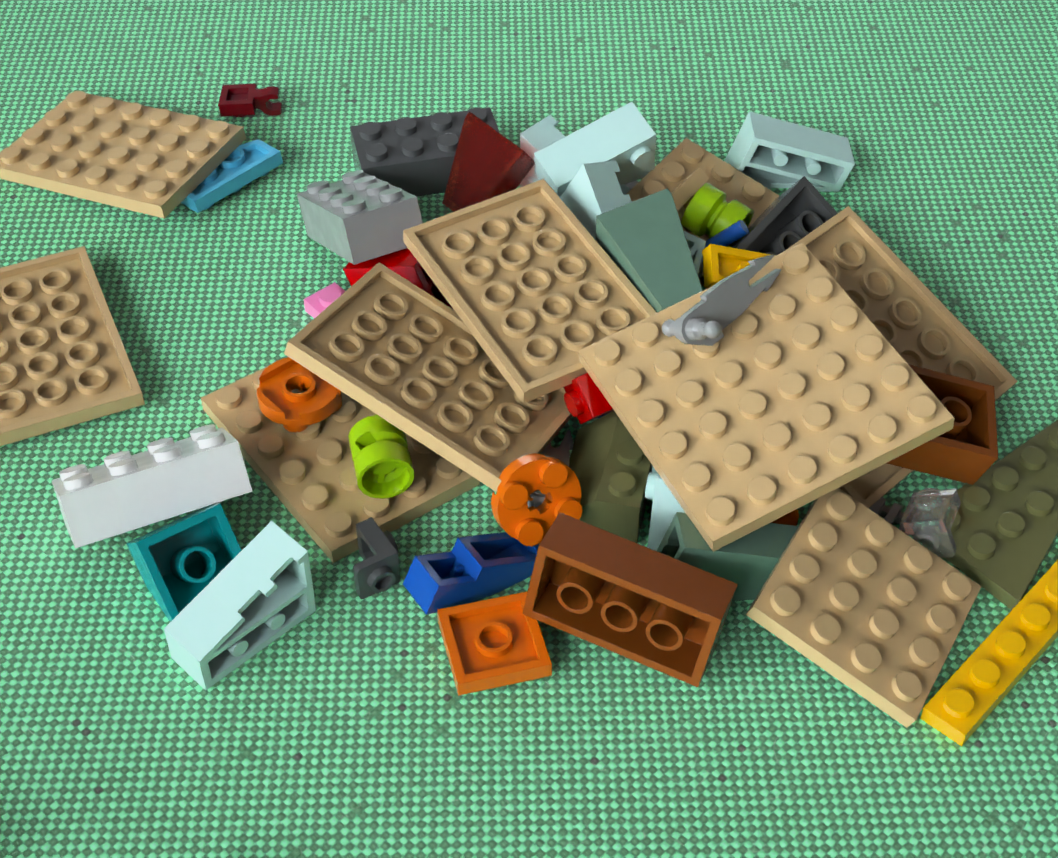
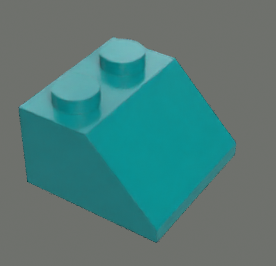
(184, 556)

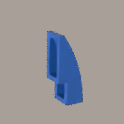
(470, 572)

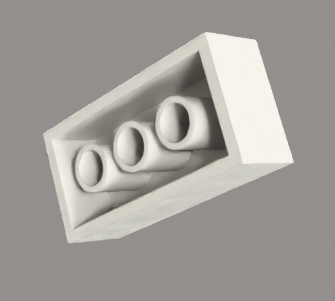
(150, 484)

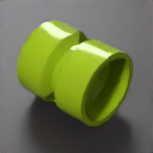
(711, 213)
(380, 458)

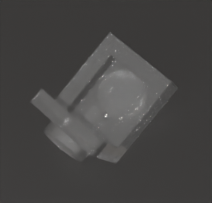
(931, 518)

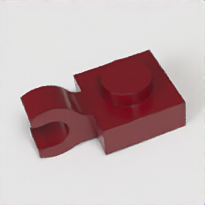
(244, 99)

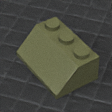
(611, 476)

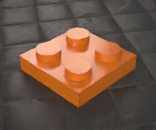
(493, 644)

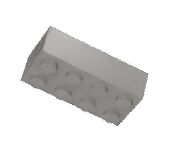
(358, 216)

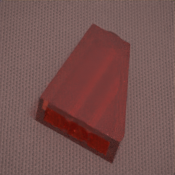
(483, 165)

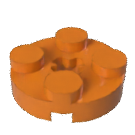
(295, 409)
(520, 481)

